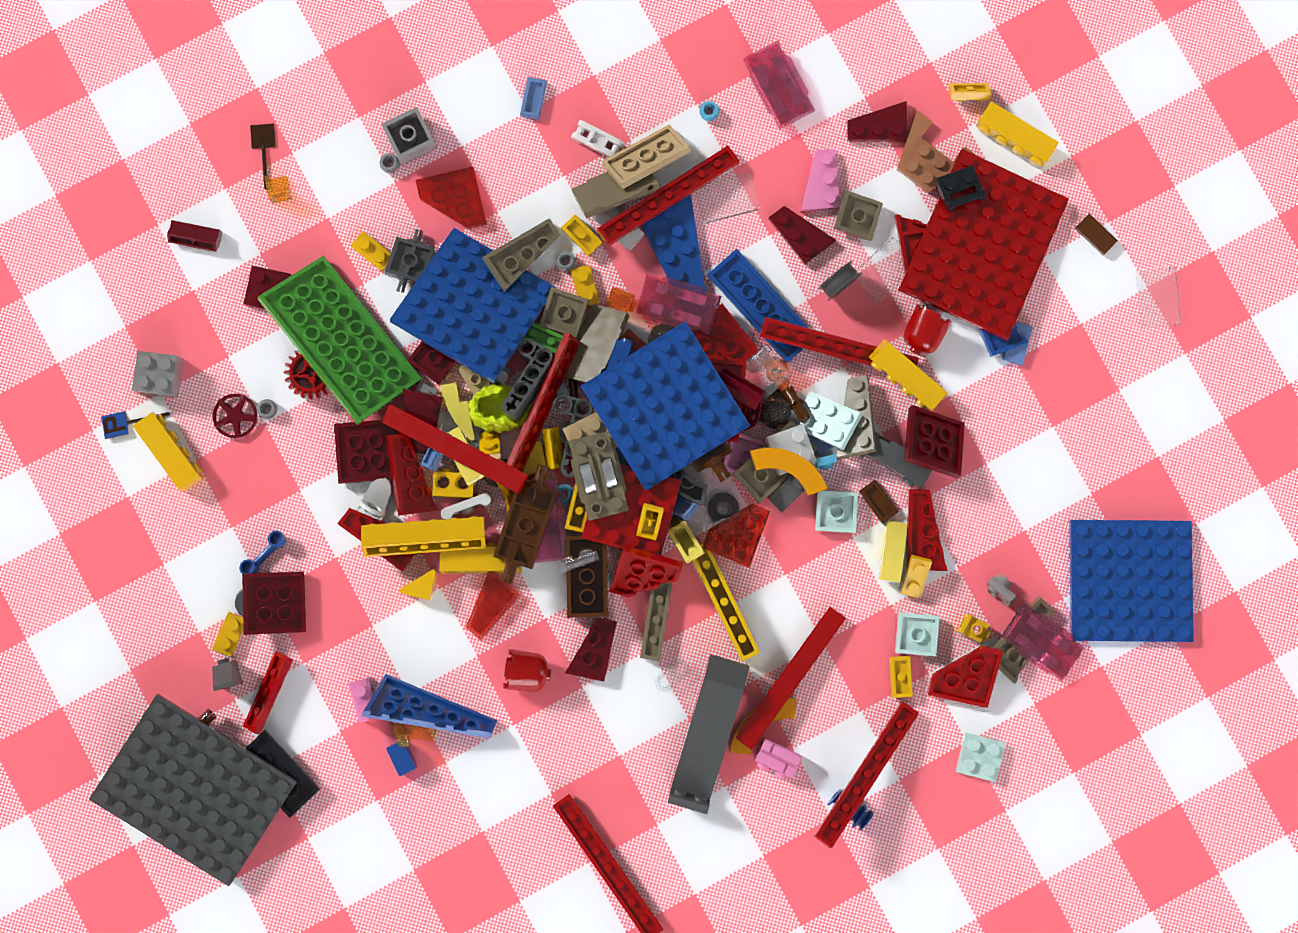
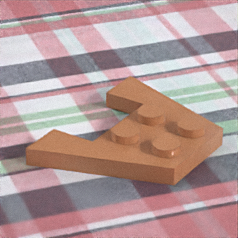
(922, 161)

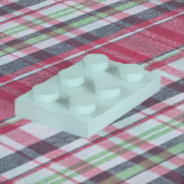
(829, 420)

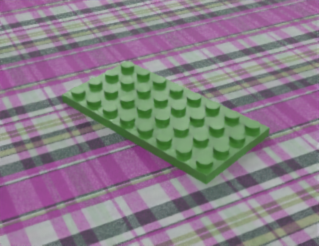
(339, 339)

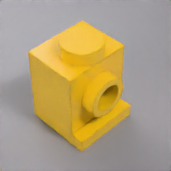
(966, 628)

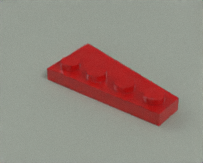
(408, 478)
(352, 523)
(923, 531)

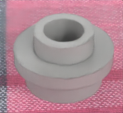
(389, 157)
(565, 254)
(261, 409)

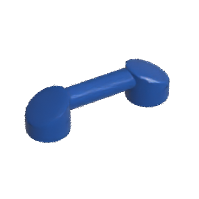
(276, 540)

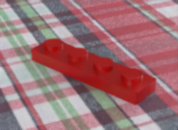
(267, 692)

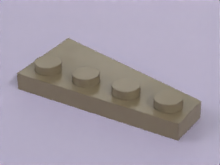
(517, 255)
(863, 438)
(1012, 661)

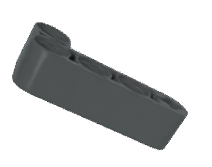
(524, 382)
(576, 416)

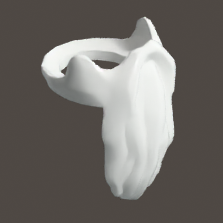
(376, 498)

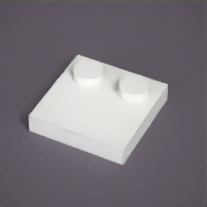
(793, 440)

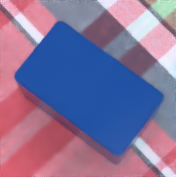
(401, 759)

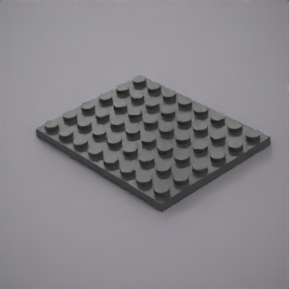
(193, 790)

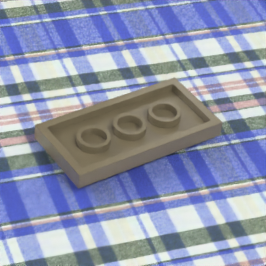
(764, 481)

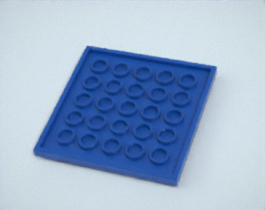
(466, 312)
(665, 405)
(1131, 580)

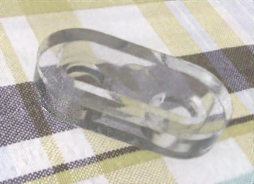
(672, 675)

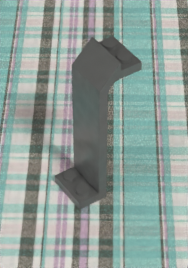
(708, 734)

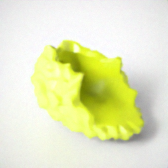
(487, 409)

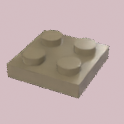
(858, 215)
(564, 312)

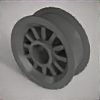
(839, 281)

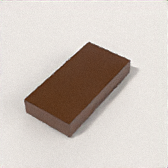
(1096, 234)
(878, 501)

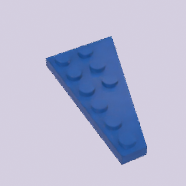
(676, 242)
(414, 706)

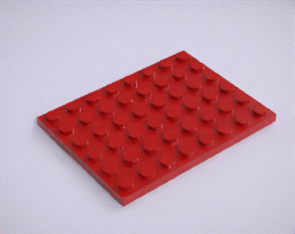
(986, 251)

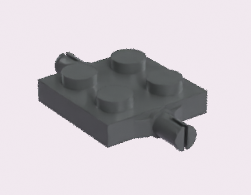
(408, 260)

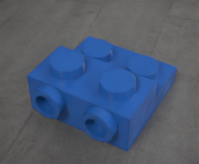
(620, 351)

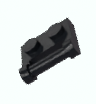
(958, 182)

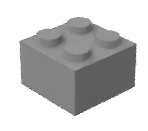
(409, 135)
(157, 374)

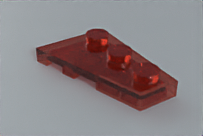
(490, 605)

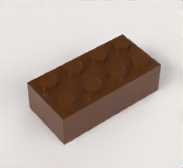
(589, 583)

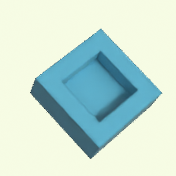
(826, 462)

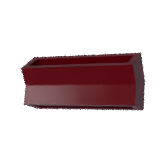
(194, 236)
(741, 389)

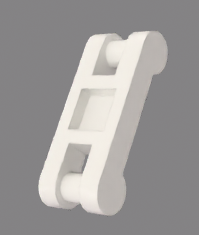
(596, 139)
(466, 506)

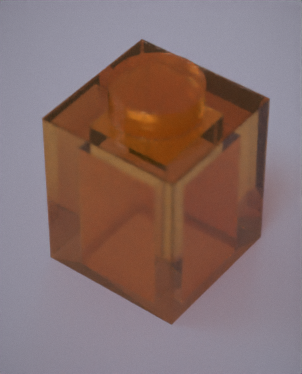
(621, 300)

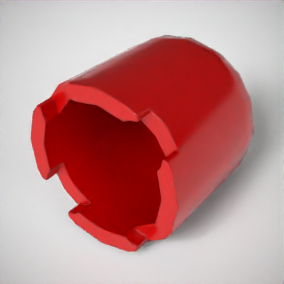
(925, 330)
(525, 671)

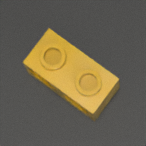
(453, 489)

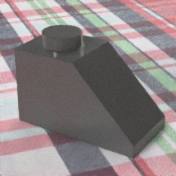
(786, 493)
(226, 674)

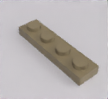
(656, 622)

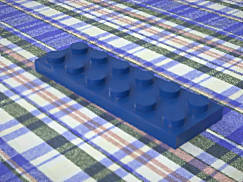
(754, 298)

